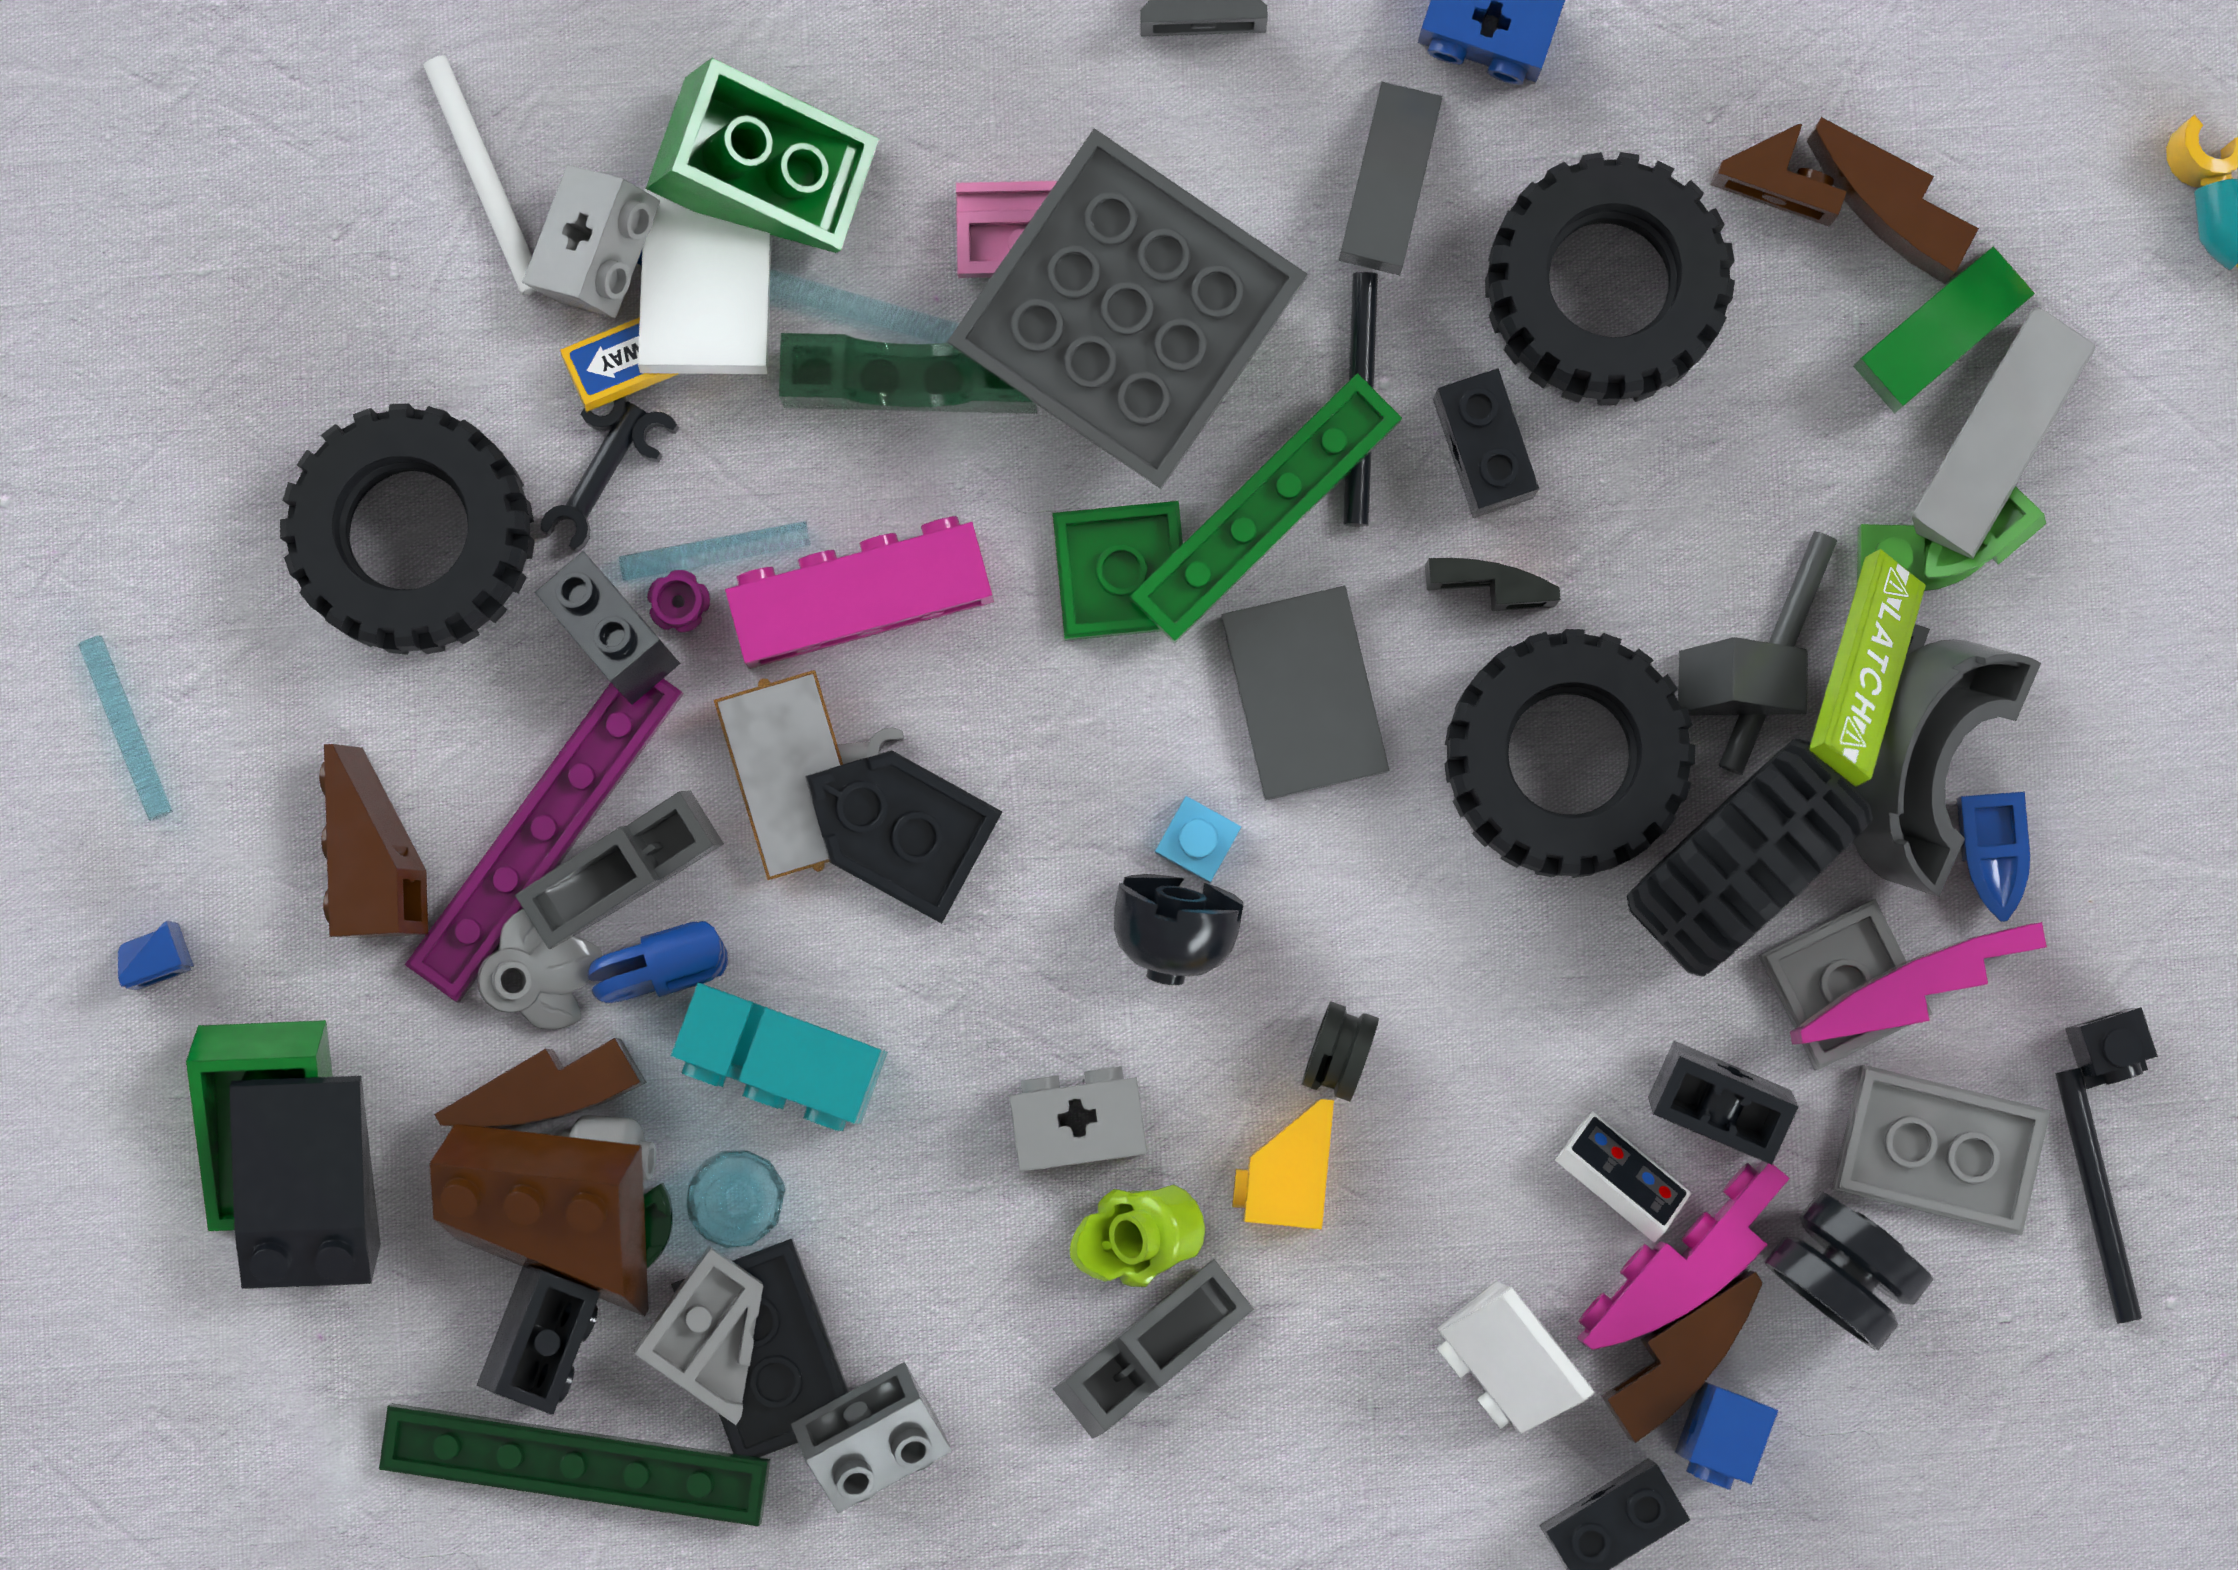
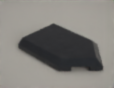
(901, 828)

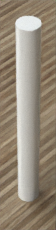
(480, 168)

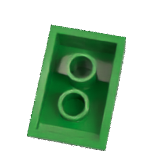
(761, 158)
(242, 1053)

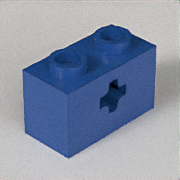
(1516, 45)
(1725, 1436)

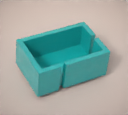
(777, 1058)

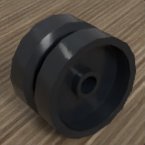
(1854, 1264)

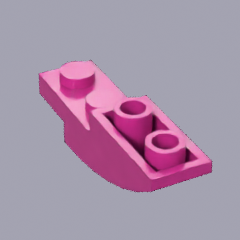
(1669, 1285)

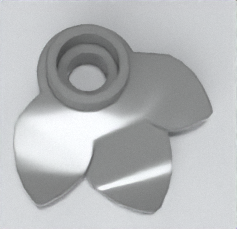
(545, 974)

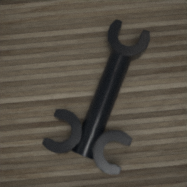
(626, 425)

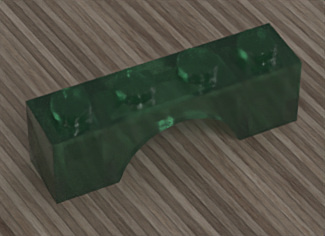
(874, 375)

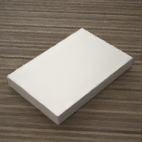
(703, 295)

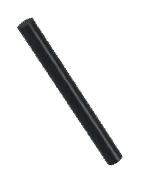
(1361, 362)
(2098, 1195)

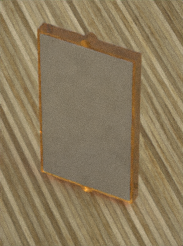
(774, 741)

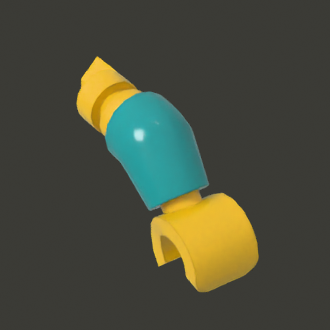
(2218, 191)

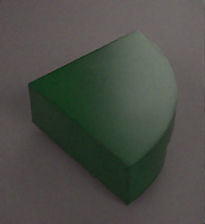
(658, 1222)

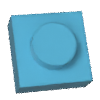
(1198, 839)

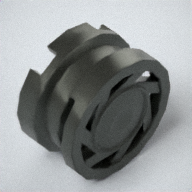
(1340, 1051)

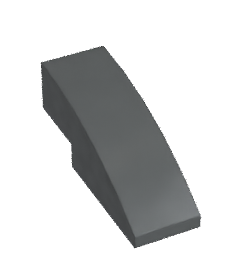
(1390, 178)
(619, 868)
(1153, 1349)

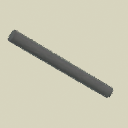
(1785, 633)

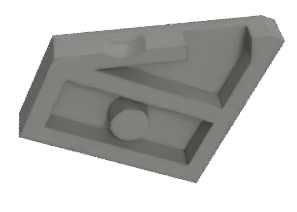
(707, 1333)

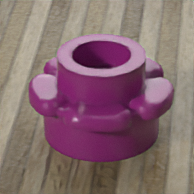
(678, 584)

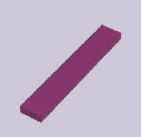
(540, 834)

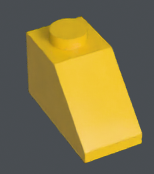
(1289, 1173)

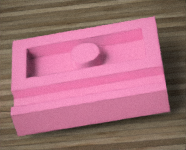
(992, 220)

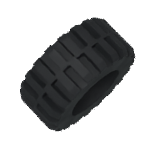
(1659, 211)
(344, 473)
(1655, 738)
(1749, 858)

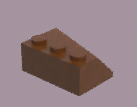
(548, 1205)

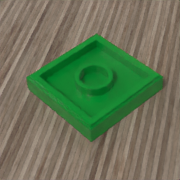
(1106, 559)

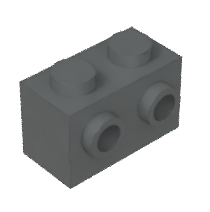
(871, 1437)

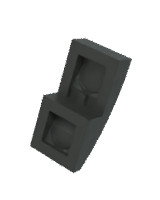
(1508, 585)

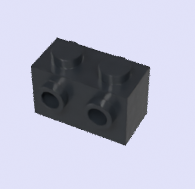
(539, 1339)

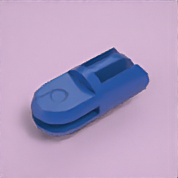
(661, 963)

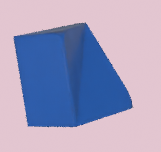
(153, 957)

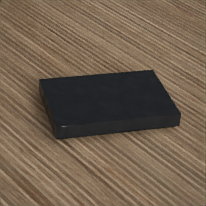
(791, 1357)

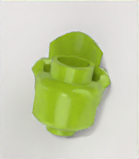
(1138, 1235)

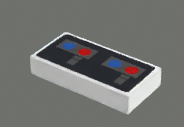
(1623, 1176)

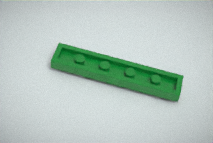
(1265, 508)

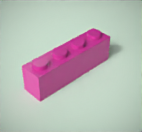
(859, 593)

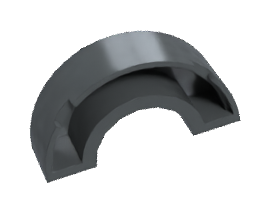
(1937, 702)

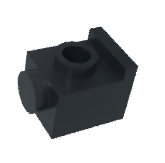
(2112, 1047)

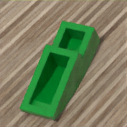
(1943, 329)

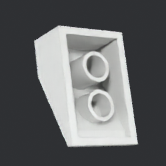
(1511, 1359)

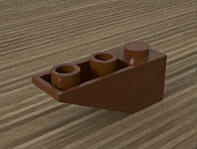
(371, 864)

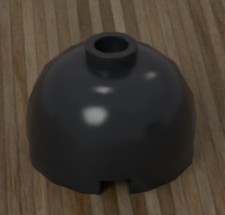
(1174, 927)

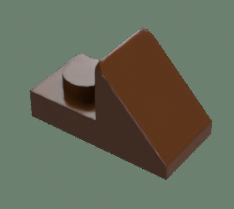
(1763, 176)

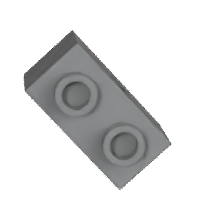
(591, 241)
(1047, 1145)

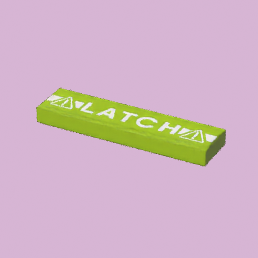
(1867, 668)

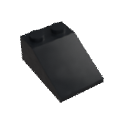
(302, 1182)

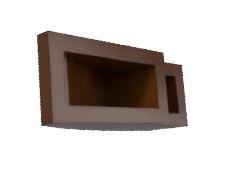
(1890, 200)
(546, 1090)
(1683, 1358)

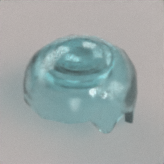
(735, 1198)

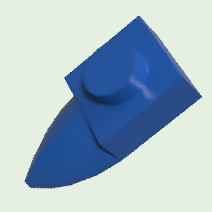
(1996, 848)

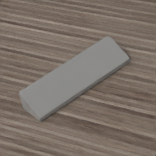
(2002, 433)

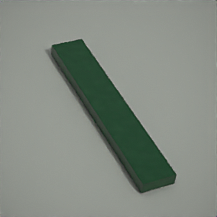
(574, 1464)

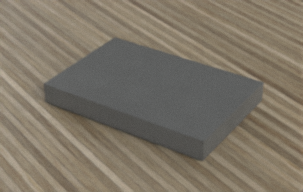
(1305, 693)

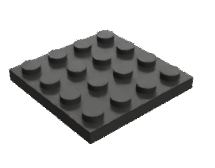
(1127, 308)

